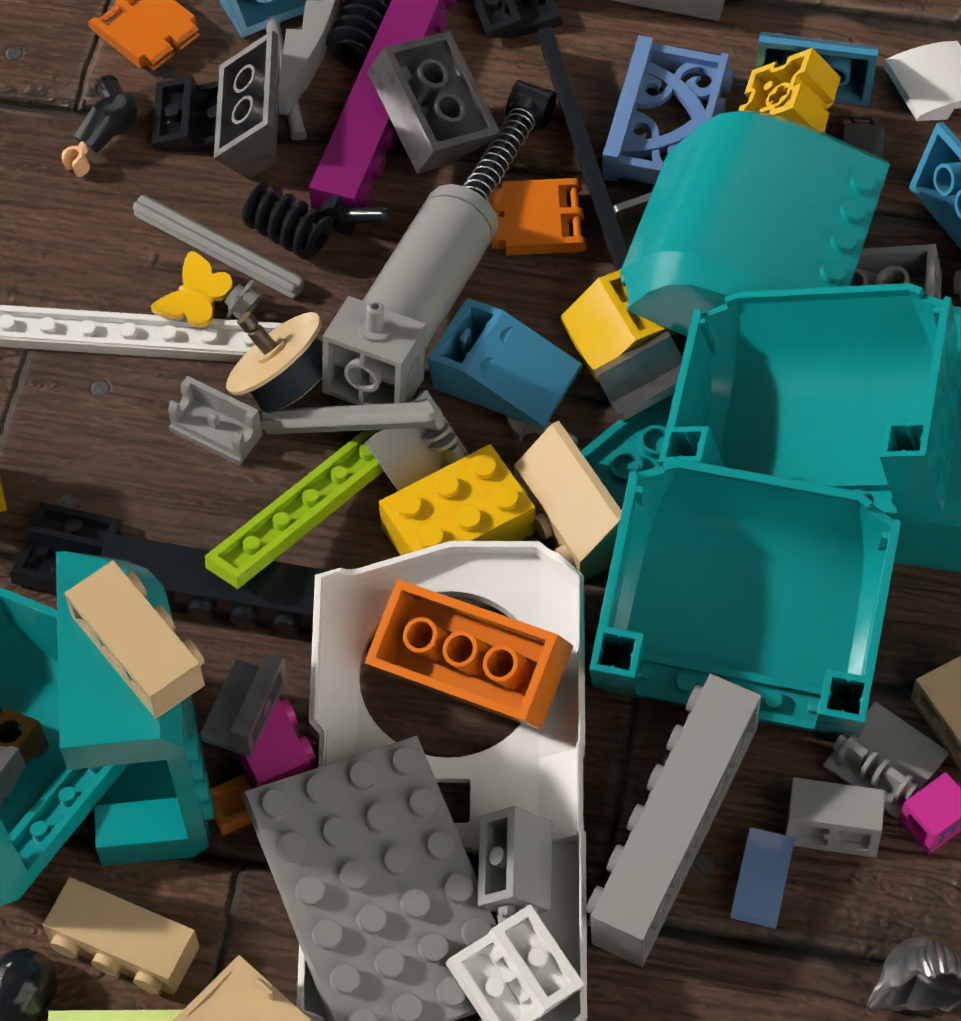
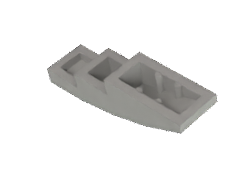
(305, 51)

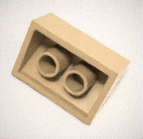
(569, 501)

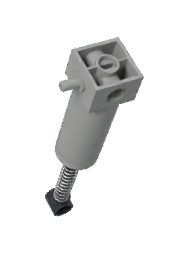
(380, 342)

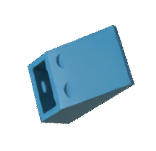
(501, 364)

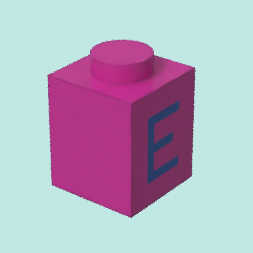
(933, 813)

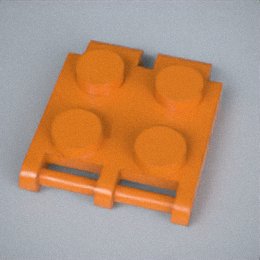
(146, 30)
(536, 217)

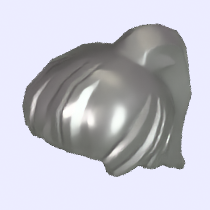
(919, 977)

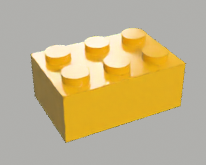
(459, 503)

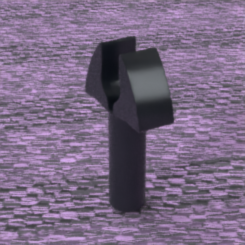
(347, 217)

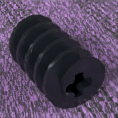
(355, 30)
(286, 220)

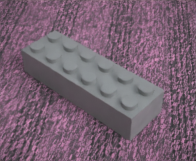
(674, 820)

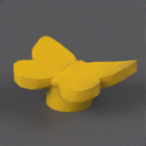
(197, 293)

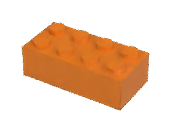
(469, 654)

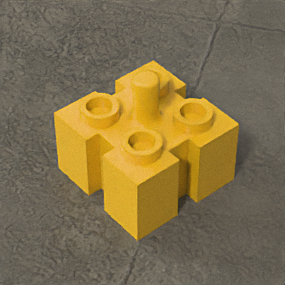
(794, 91)

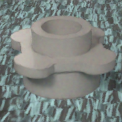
(242, 300)

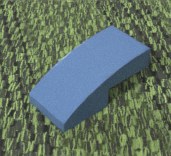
(762, 878)

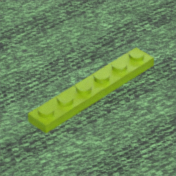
(295, 512)

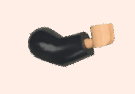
(106, 119)

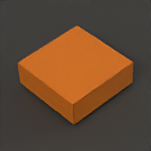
(229, 804)

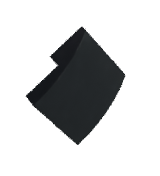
(516, 17)
(185, 115)
(58, 530)

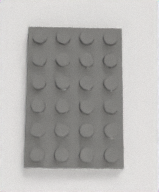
(373, 883)

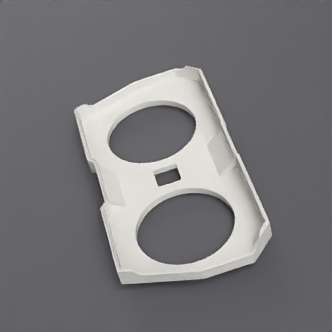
(526, 769)

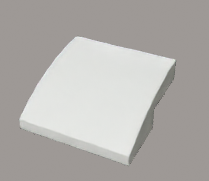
(928, 79)
(515, 970)

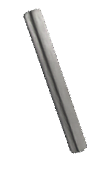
(218, 246)
(352, 418)

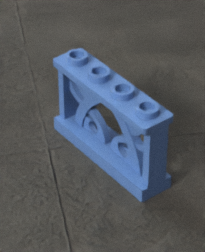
(648, 71)

